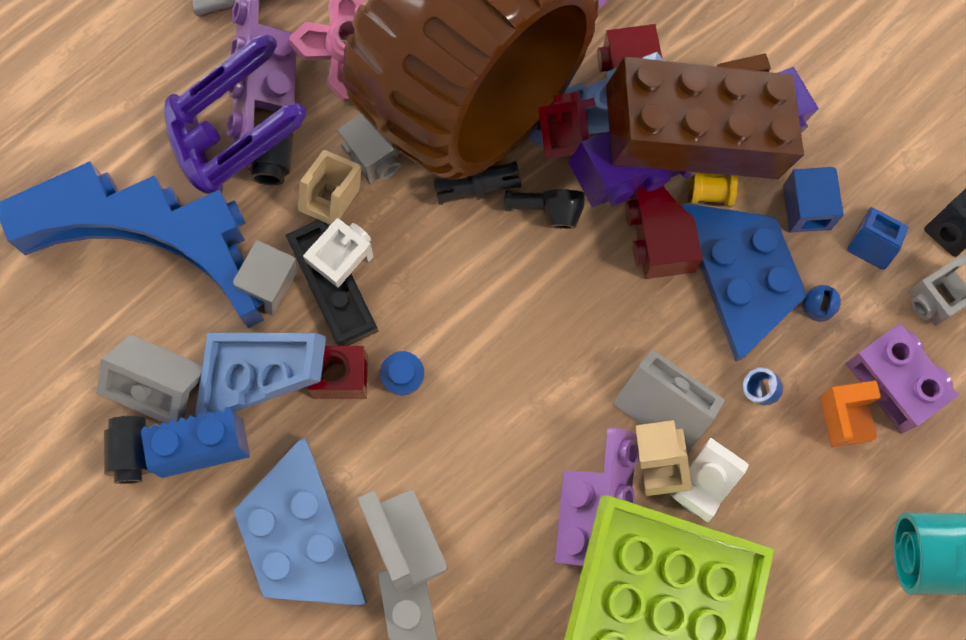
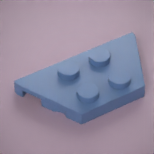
(297, 536)

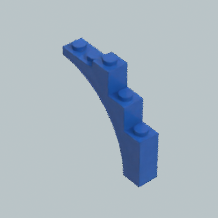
(88, 206)

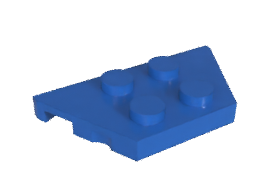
(746, 273)

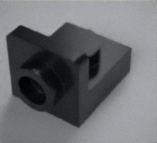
(950, 226)

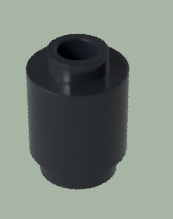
(273, 164)
(124, 449)

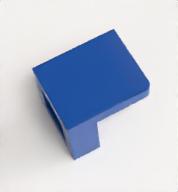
(813, 199)

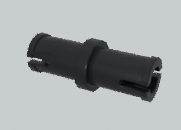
(479, 184)

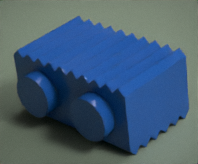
(194, 443)

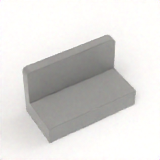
(148, 379)
(666, 393)
(403, 539)

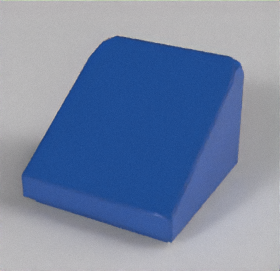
(878, 238)

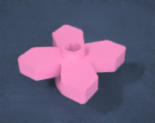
(324, 42)

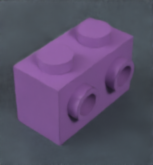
(905, 376)

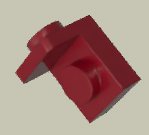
(564, 124)

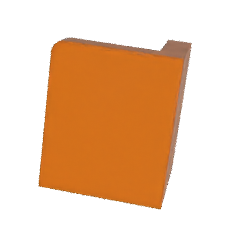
(849, 413)

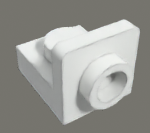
(339, 251)
(712, 478)

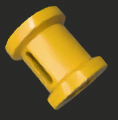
(713, 188)

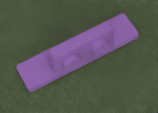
(270, 84)
(583, 491)

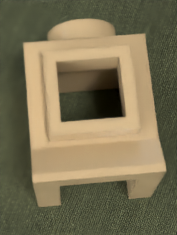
(331, 174)
(663, 458)

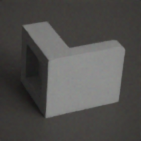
(266, 275)

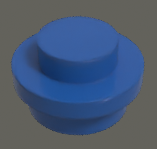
(402, 373)

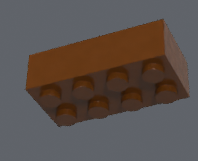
(703, 119)

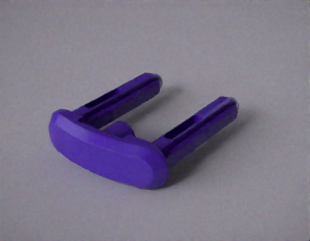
(191, 140)

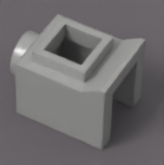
(369, 149)
(928, 301)

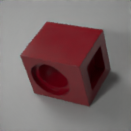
(353, 383)

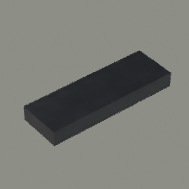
(342, 305)

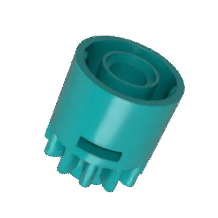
(931, 553)

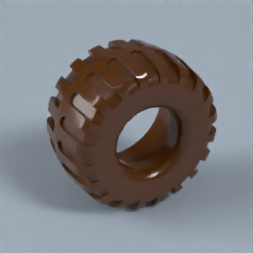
(462, 77)

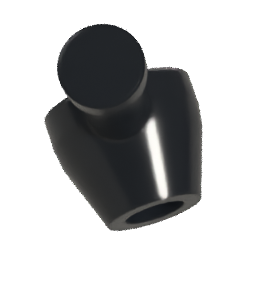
(560, 206)

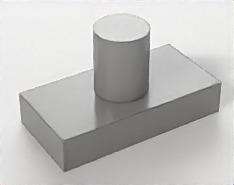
(408, 613)

